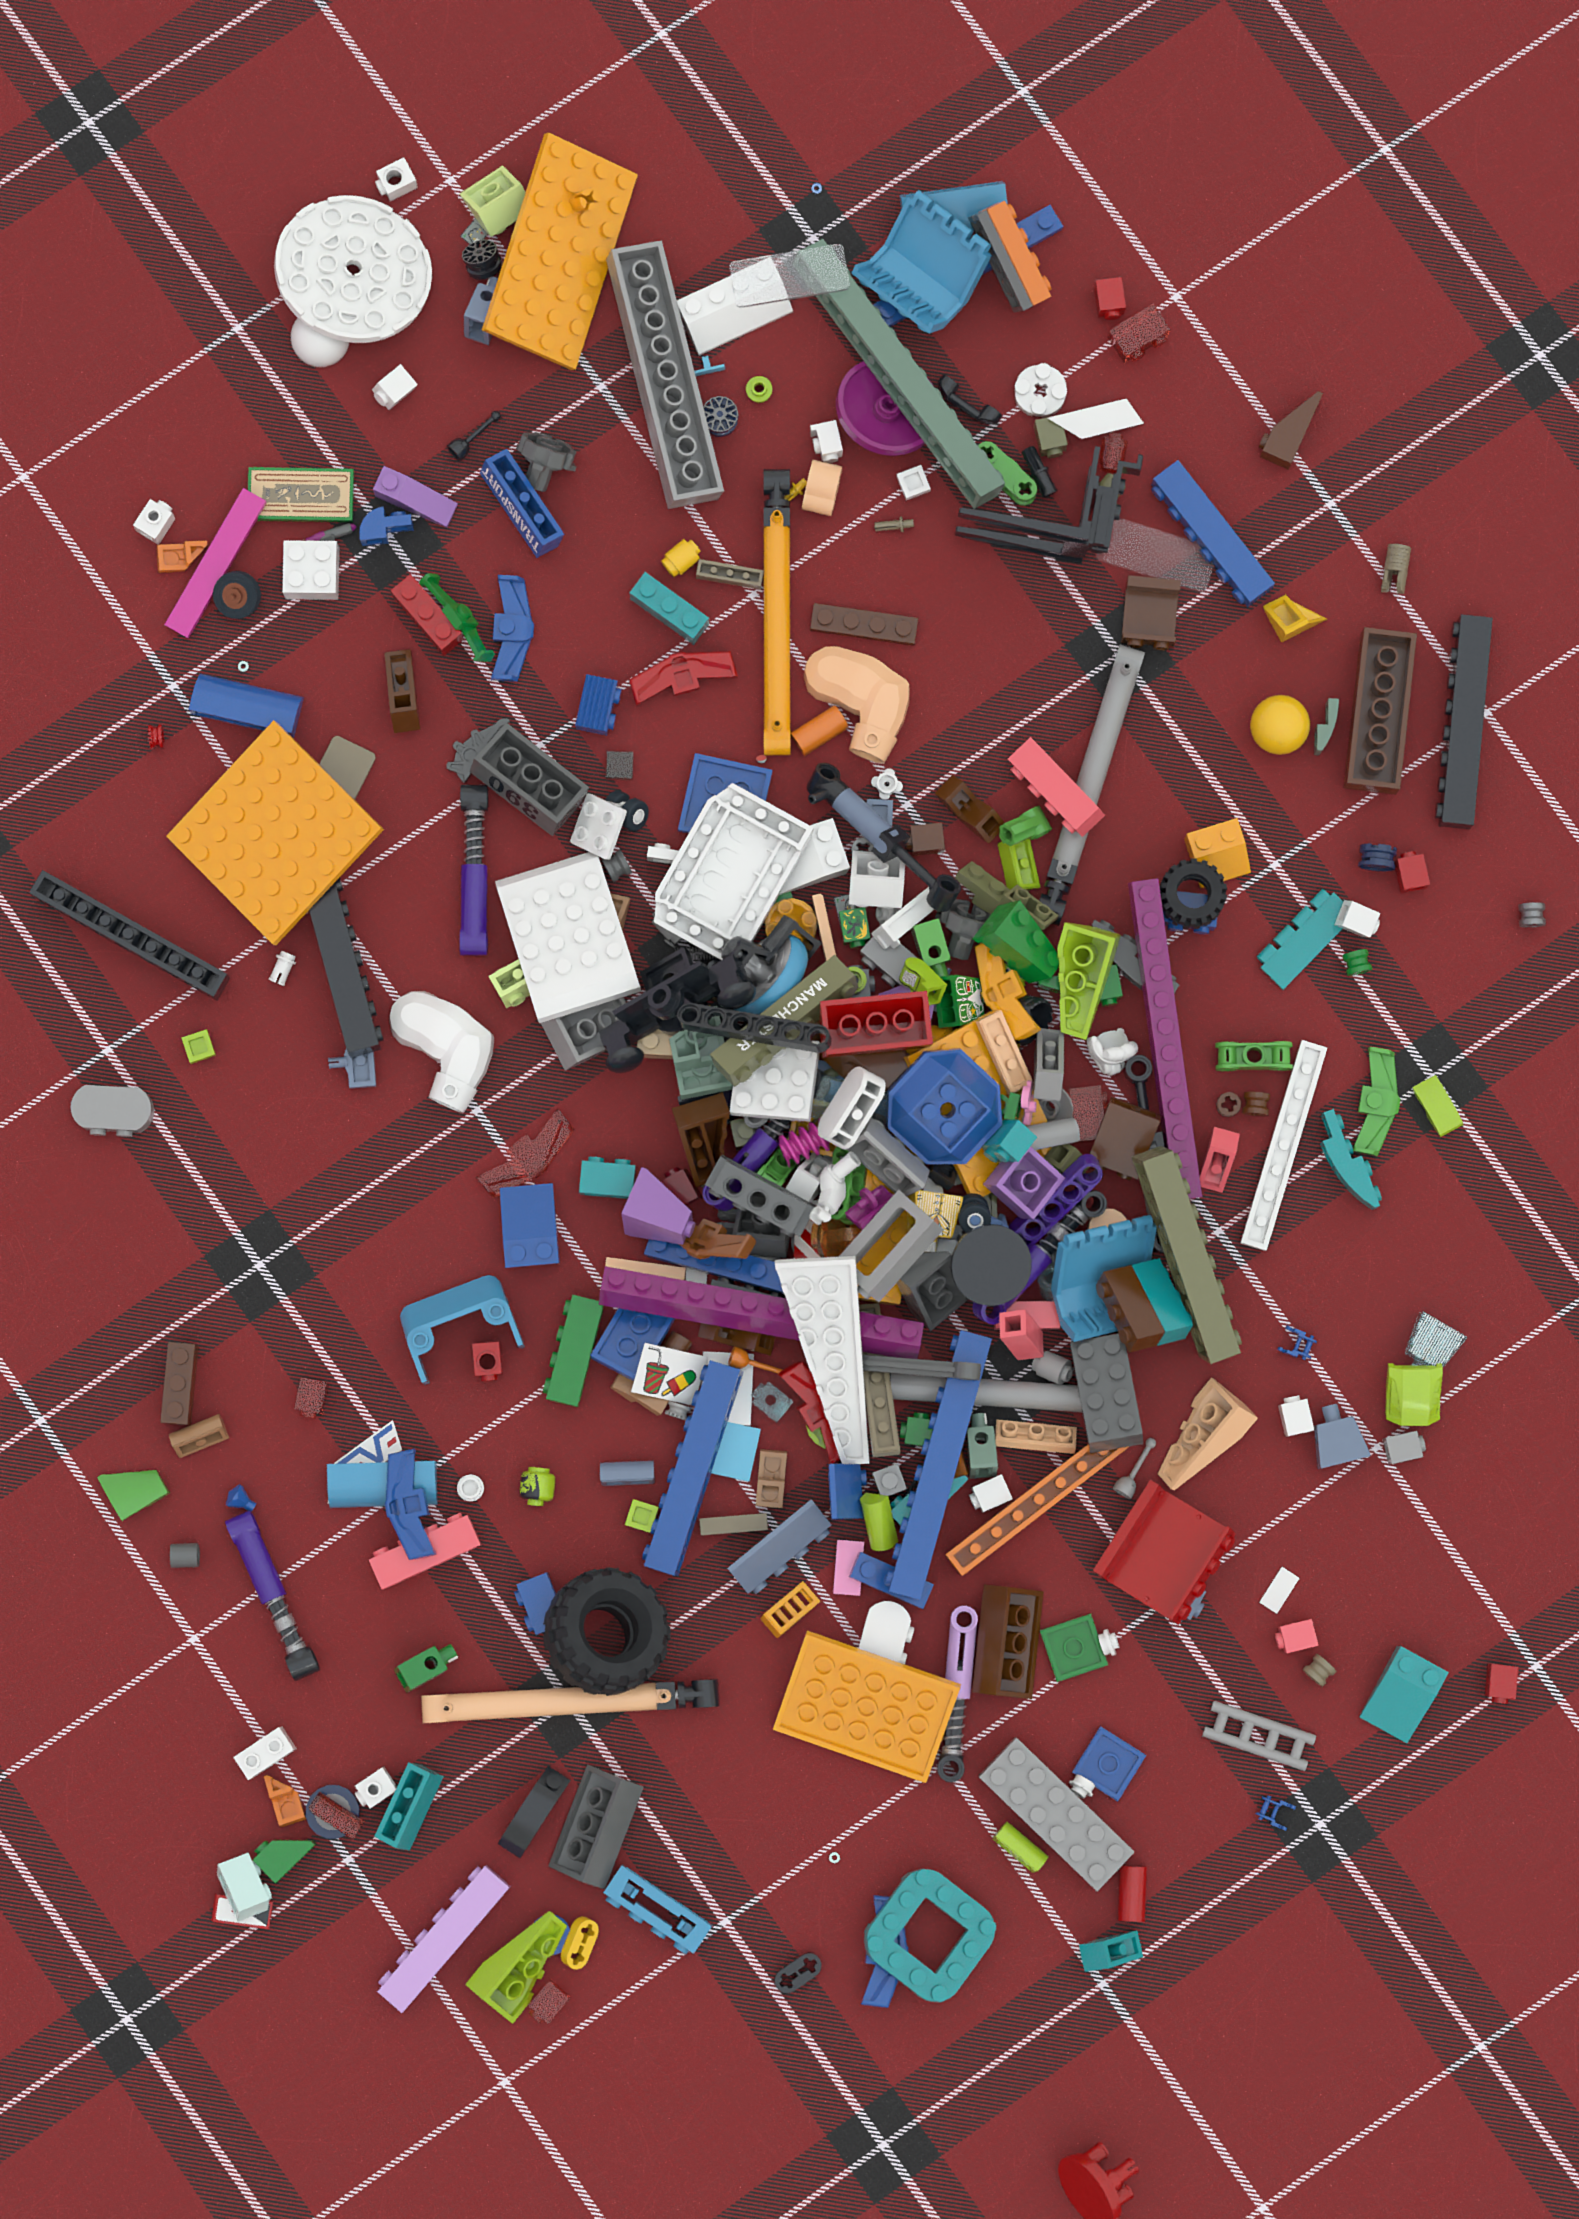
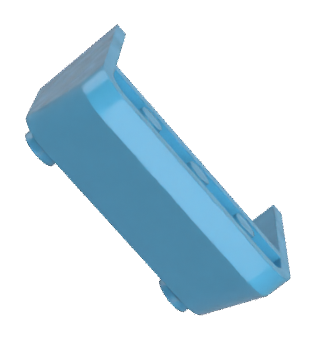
(482, 1293)

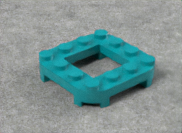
(895, 1914)

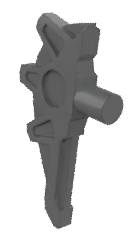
(469, 749)

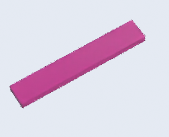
(215, 562)

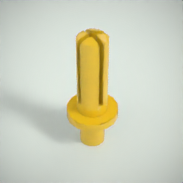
(796, 489)

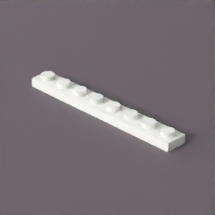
(1283, 1145)

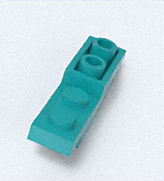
(1351, 1172)

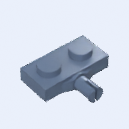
(359, 1069)

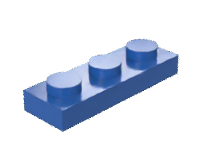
(874, 1574)

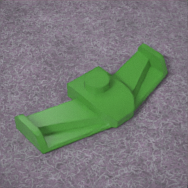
(1378, 1102)

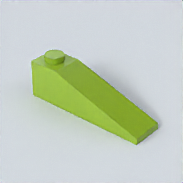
(1084, 967)
(511, 1972)

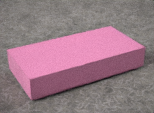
(845, 1558)

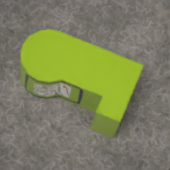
(921, 977)

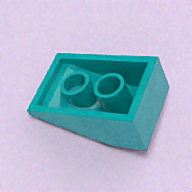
(1403, 1694)

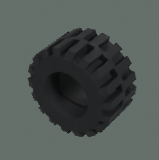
(1208, 878)

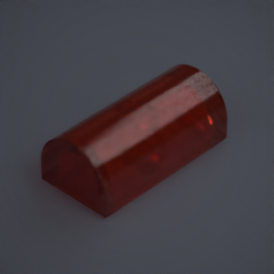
(336, 1815)

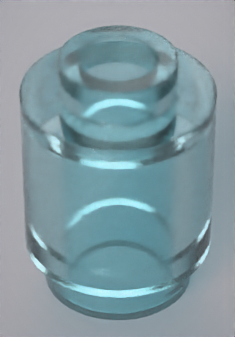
(1045, 1283)

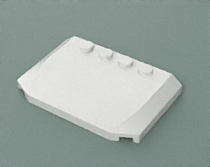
(729, 870)

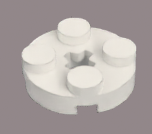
(1043, 376)

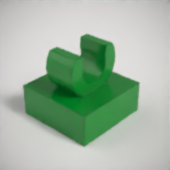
(1012, 1106)

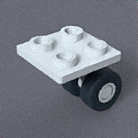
(602, 821)

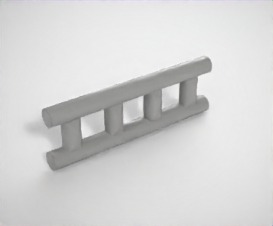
(1251, 1720)

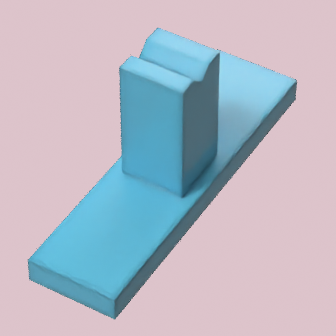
(707, 368)

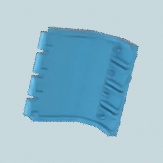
(926, 264)
(1082, 1261)

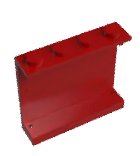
(1165, 1553)

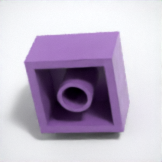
(1025, 1184)

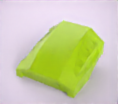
(1413, 1394)

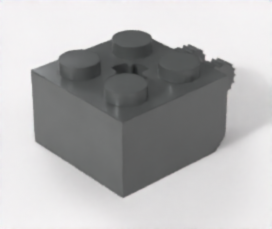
(768, 1238)

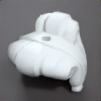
(1111, 1050)

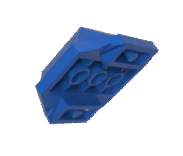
(917, 1099)

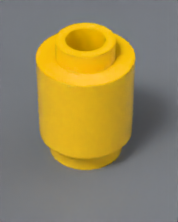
(681, 557)

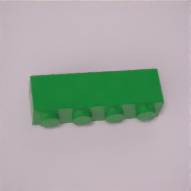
(574, 1352)

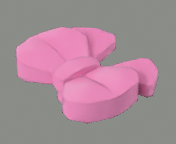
(1027, 1103)

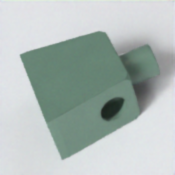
(981, 1457)

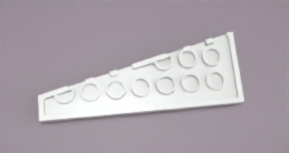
(827, 1318)

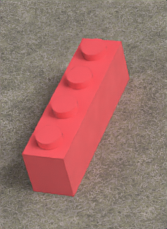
(1056, 787)
(448, 1542)

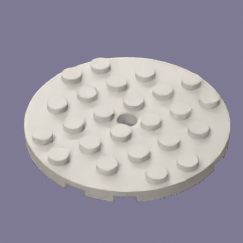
(326, 296)

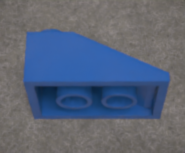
(529, 1225)
(846, 1490)

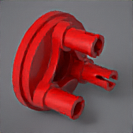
(1093, 2190)

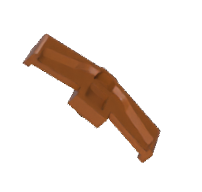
(711, 1240)

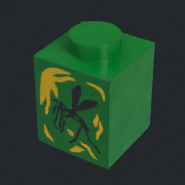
(854, 927)

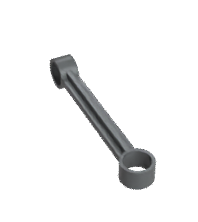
(922, 1367)

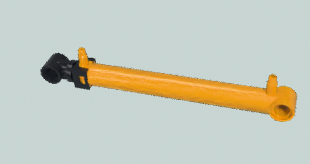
(776, 612)

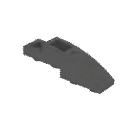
(1125, 957)

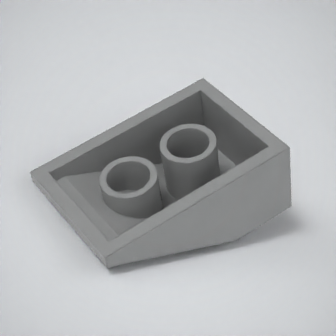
(577, 1034)

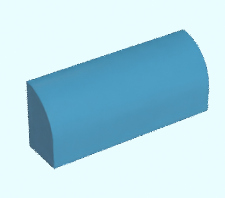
(965, 200)
(367, 1483)

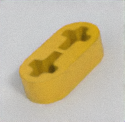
(579, 1942)

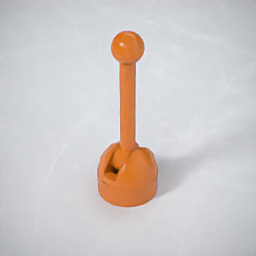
(740, 1359)

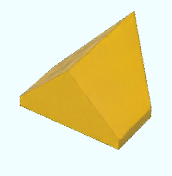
(1290, 618)

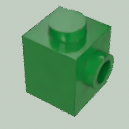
(916, 1429)

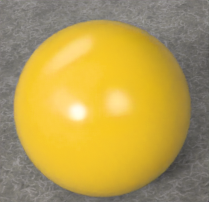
(1280, 724)

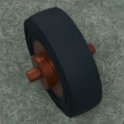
(236, 594)

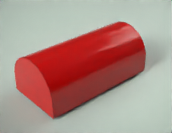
(1132, 1893)

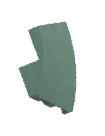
(694, 1064)

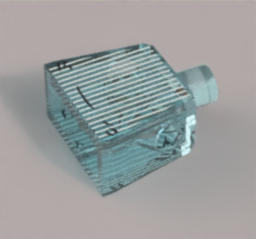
(1433, 1341)

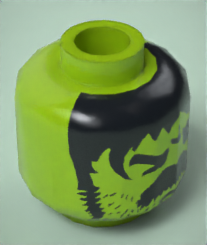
(537, 1486)

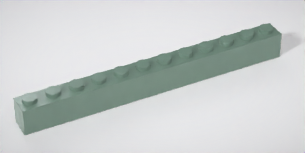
(913, 392)

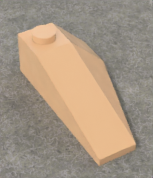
(1212, 1428)

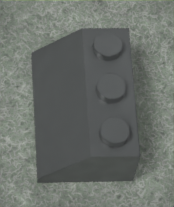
(931, 1289)

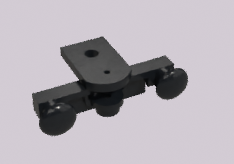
(668, 987)

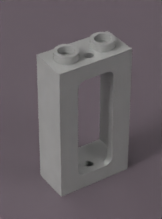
(902, 1255)

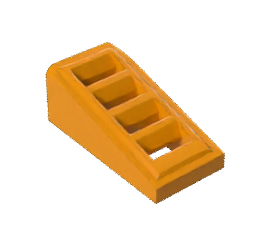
(771, 1623)

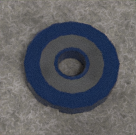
(340, 1795)

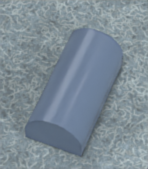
(627, 1473)

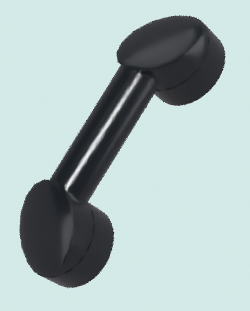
(987, 415)

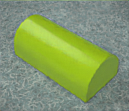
(879, 1521)
(1020, 1847)

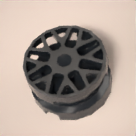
(482, 261)

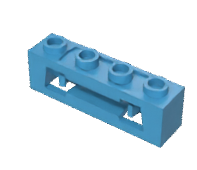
(640, 1913)

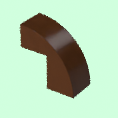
(970, 810)
(733, 1337)

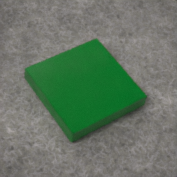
(1073, 1647)

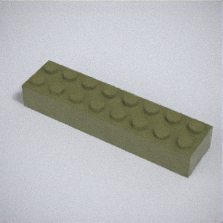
(1186, 1253)

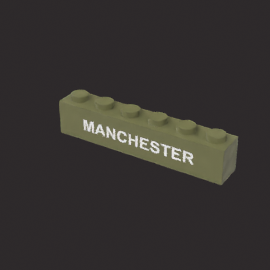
(830, 981)

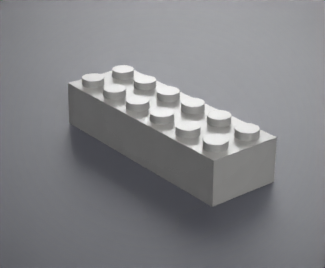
(1056, 1814)

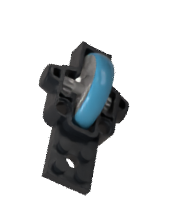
(772, 964)

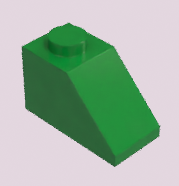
(281, 1856)

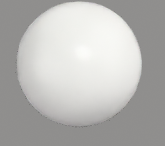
(314, 347)

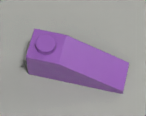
(414, 497)

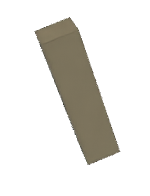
(729, 574)
(733, 1524)

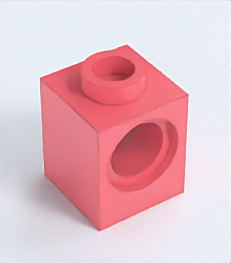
(1296, 1636)

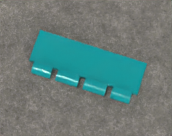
(1305, 943)

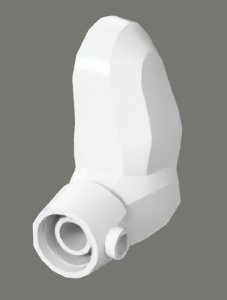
(448, 1037)

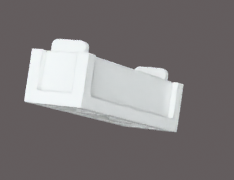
(902, 921)

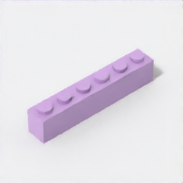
(444, 1937)

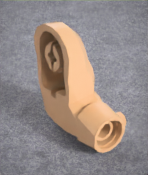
(865, 689)

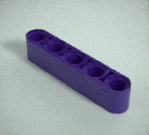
(1065, 1200)

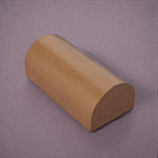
(199, 1436)

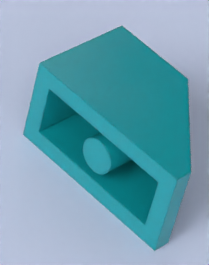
(1110, 1951)

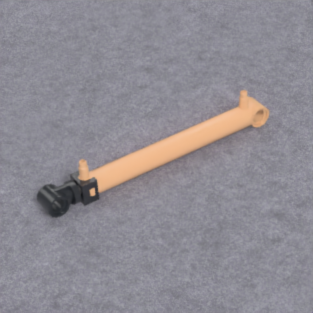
(566, 1701)

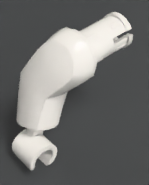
(833, 1187)

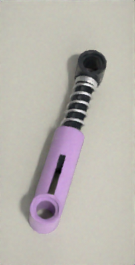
(959, 1672)

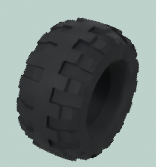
(636, 1610)

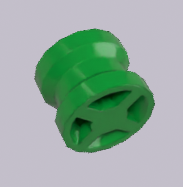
(1357, 962)

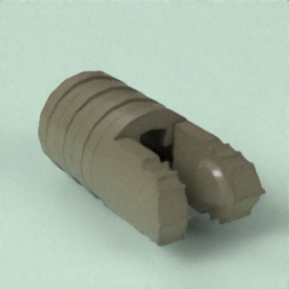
(1396, 563)

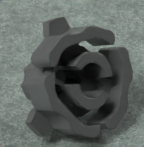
(544, 457)
(963, 926)

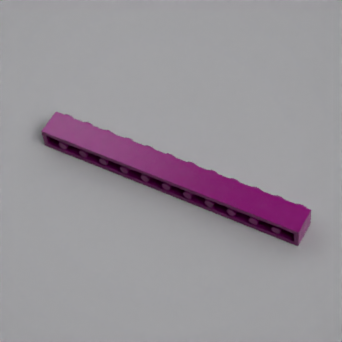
(1164, 1027)
(742, 1310)

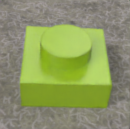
(198, 1046)
(641, 1515)

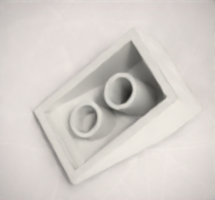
(820, 860)

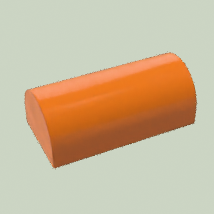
(819, 730)

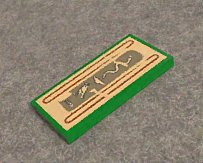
(303, 493)

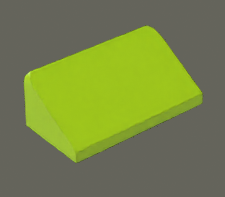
(1019, 865)

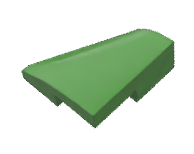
(133, 1490)

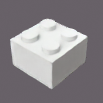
(311, 570)
(876, 882)

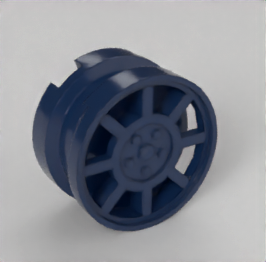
(1377, 857)

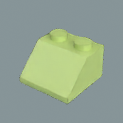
(495, 200)

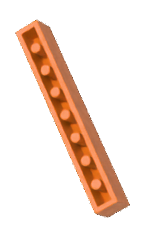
(1028, 1507)

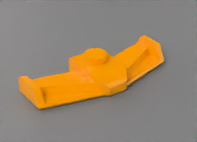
(1002, 993)

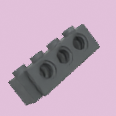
(775, 1195)

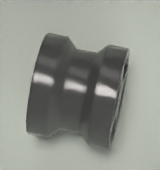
(617, 866)

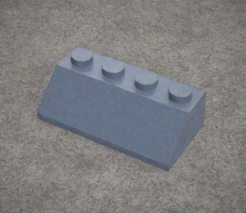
(779, 1547)

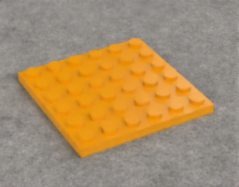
(274, 833)

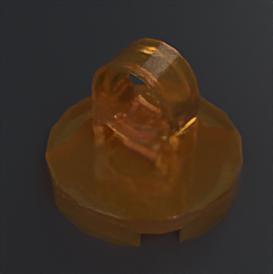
(832, 1237)

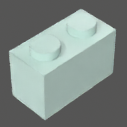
(243, 1886)

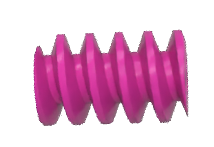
(802, 1144)

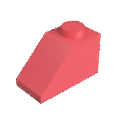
(1218, 1159)

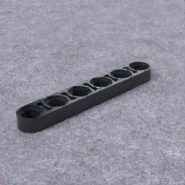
(755, 1023)

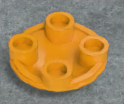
(796, 910)

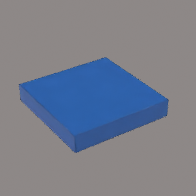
(1109, 1763)

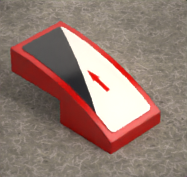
(224, 1914)

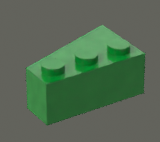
(1019, 941)

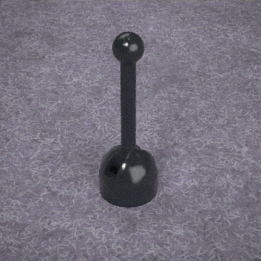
(460, 448)

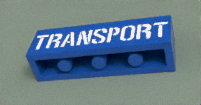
(521, 503)

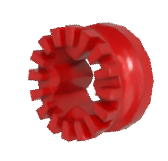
(157, 736)

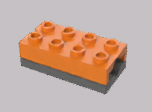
(1010, 256)

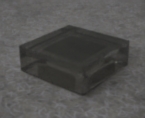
(619, 765)

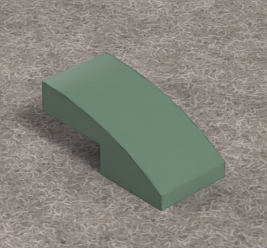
(1324, 731)

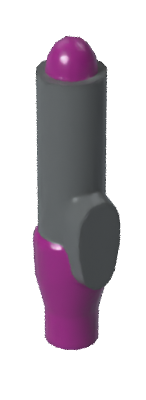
(331, 534)

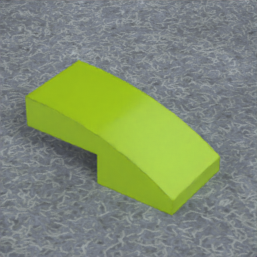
(1438, 1106)

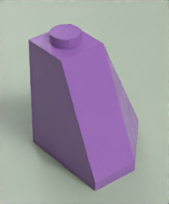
(656, 1212)

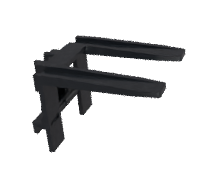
(1089, 536)

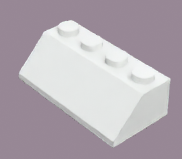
(715, 319)

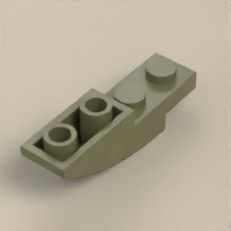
(992, 893)

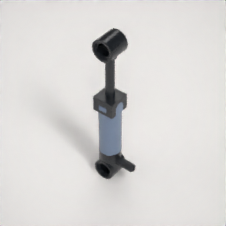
(887, 840)

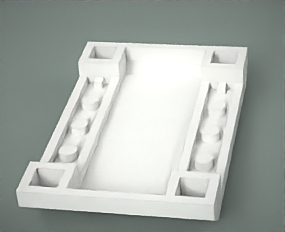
(567, 936)

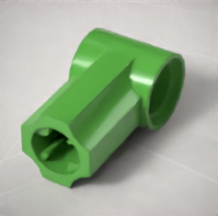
(1028, 825)

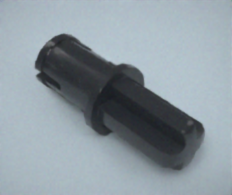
(1039, 472)

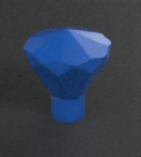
(239, 1499)

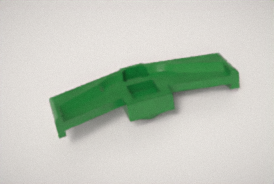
(459, 616)

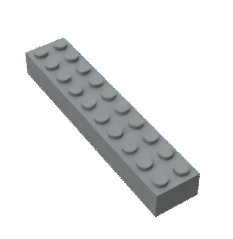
(664, 374)

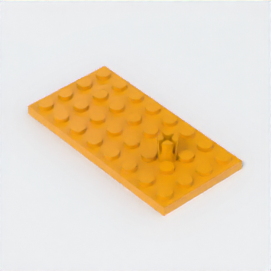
(559, 251)

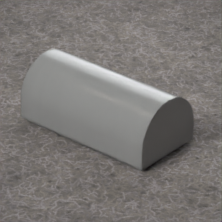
(1055, 1133)

